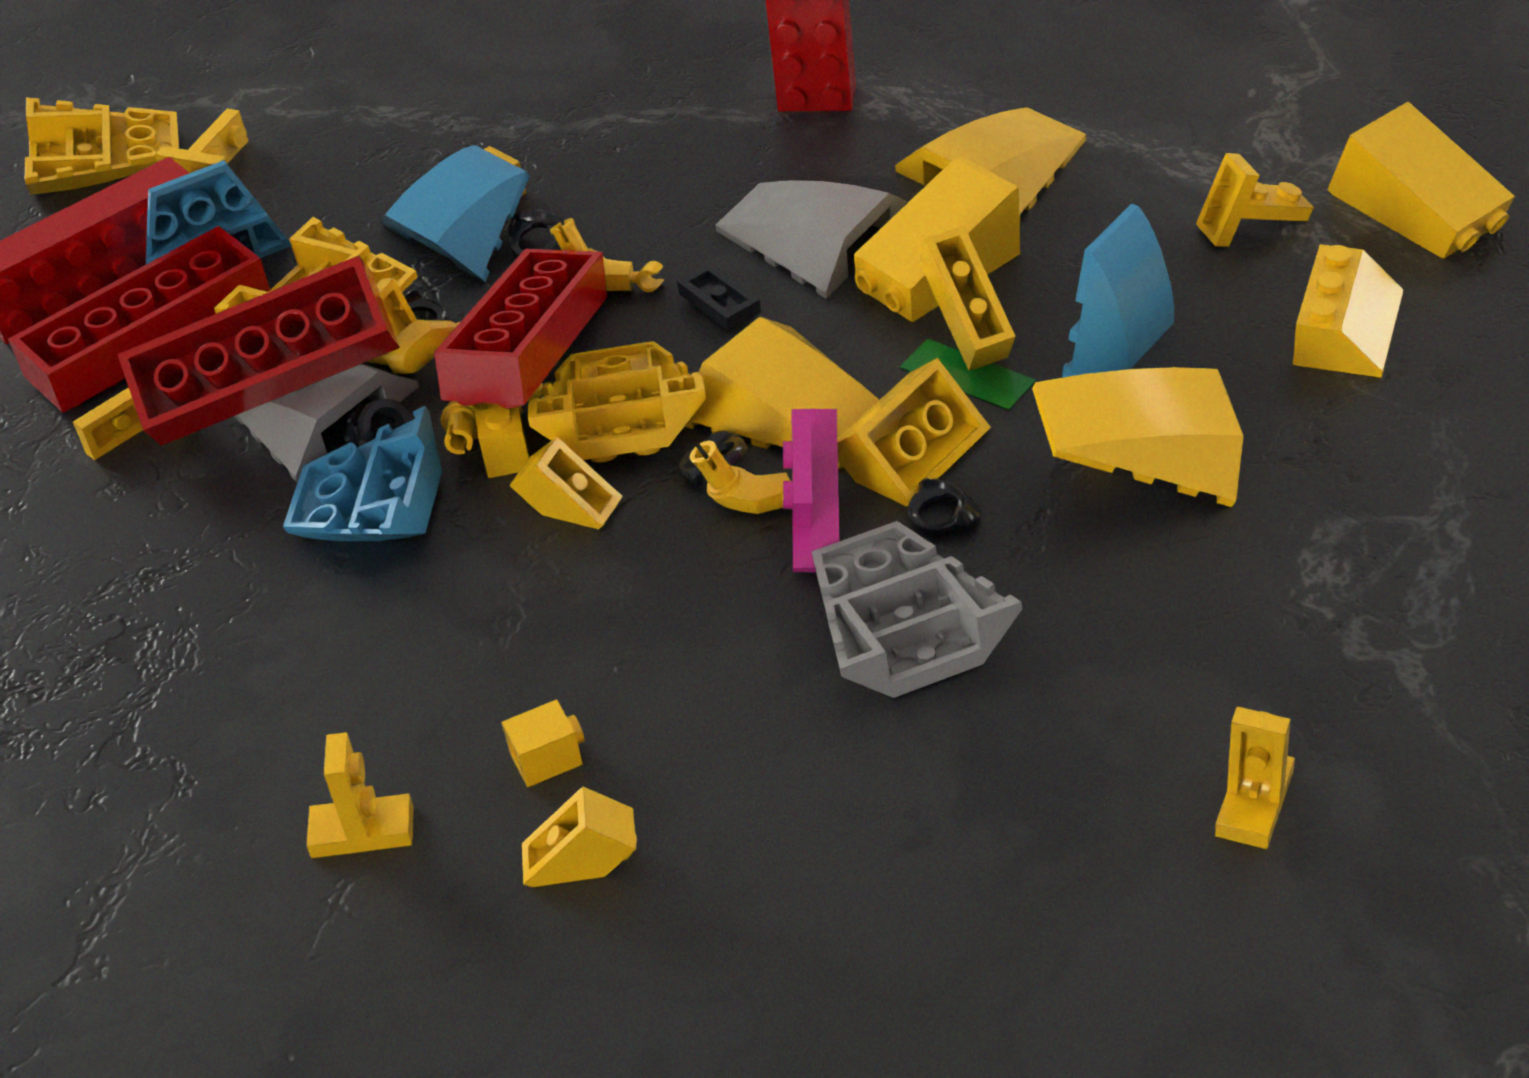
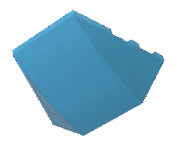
(203, 201)
(461, 207)
(1122, 296)
(370, 489)

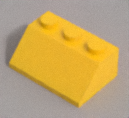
(1346, 313)
(911, 434)

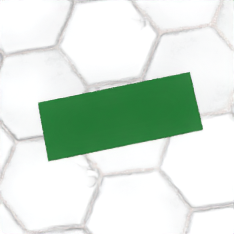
(987, 383)

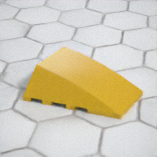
(1011, 144)
(91, 147)
(320, 249)
(767, 374)
(1149, 422)

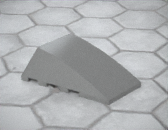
(808, 226)
(295, 421)
(905, 611)

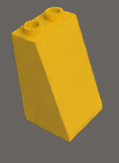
(1419, 183)
(958, 196)

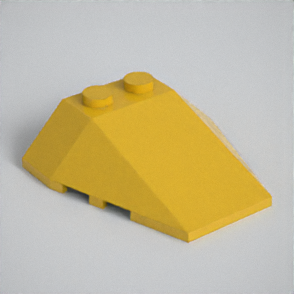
(617, 401)

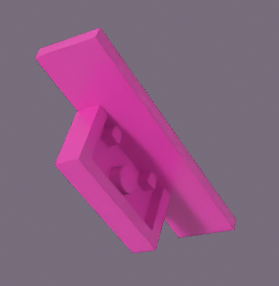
(813, 485)

